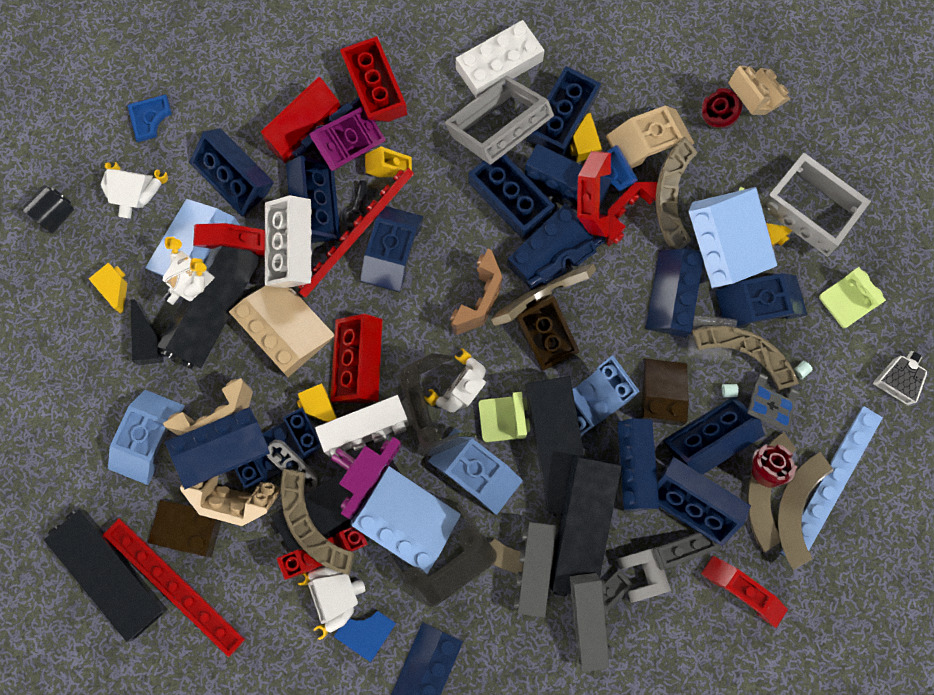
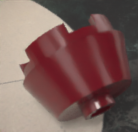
(722, 108)
(773, 466)

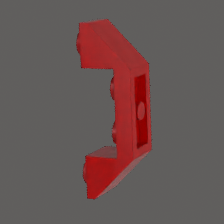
(645, 190)
(588, 201)
(230, 235)
(299, 562)
(746, 589)

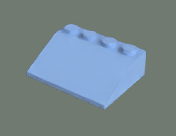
(183, 229)
(732, 236)
(406, 519)

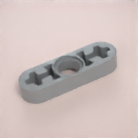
(292, 456)

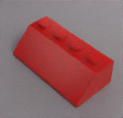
(374, 80)
(299, 119)
(356, 359)

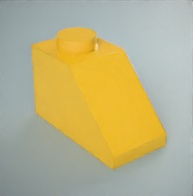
(585, 140)
(386, 162)
(111, 285)
(317, 404)

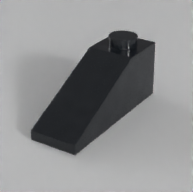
(144, 337)

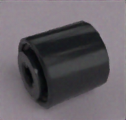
(48, 208)

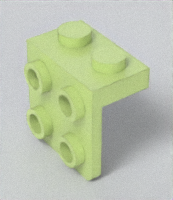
(852, 298)
(504, 418)

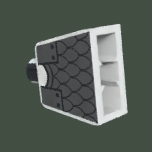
(903, 378)

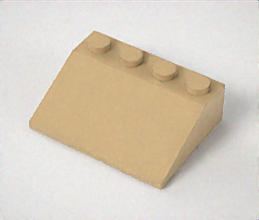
(282, 326)

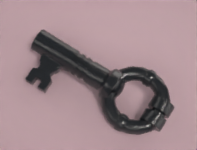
(357, 208)

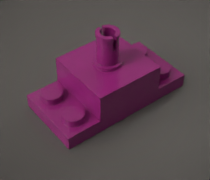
(347, 138)
(363, 473)

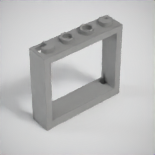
(510, 135)
(830, 186)

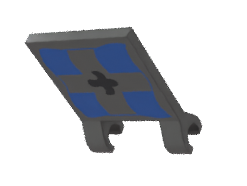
(772, 406)

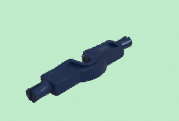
(307, 144)
(557, 266)

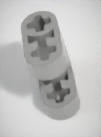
(655, 576)

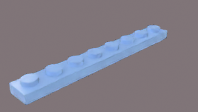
(843, 465)

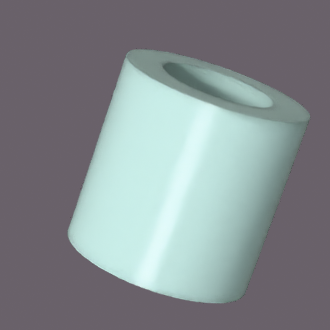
(803, 369)
(729, 390)

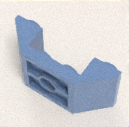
(602, 394)
(141, 436)
(478, 473)

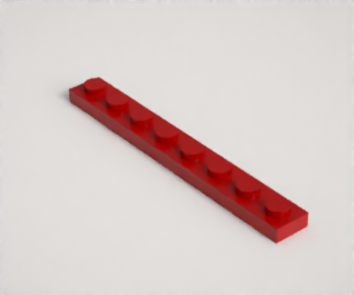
(360, 224)
(174, 587)

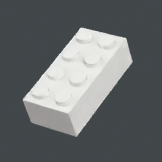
(500, 56)
(288, 242)
(363, 426)

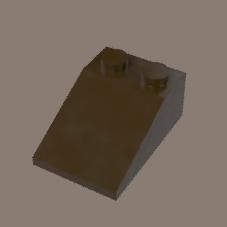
(547, 332)
(665, 392)
(184, 529)

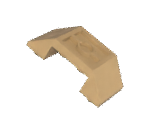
(758, 89)
(649, 134)
(238, 396)
(228, 504)

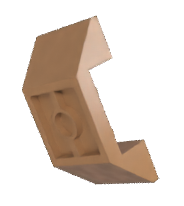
(467, 318)

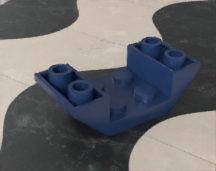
(390, 248)
(762, 299)
(296, 433)

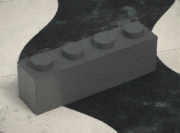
(535, 570)
(589, 622)

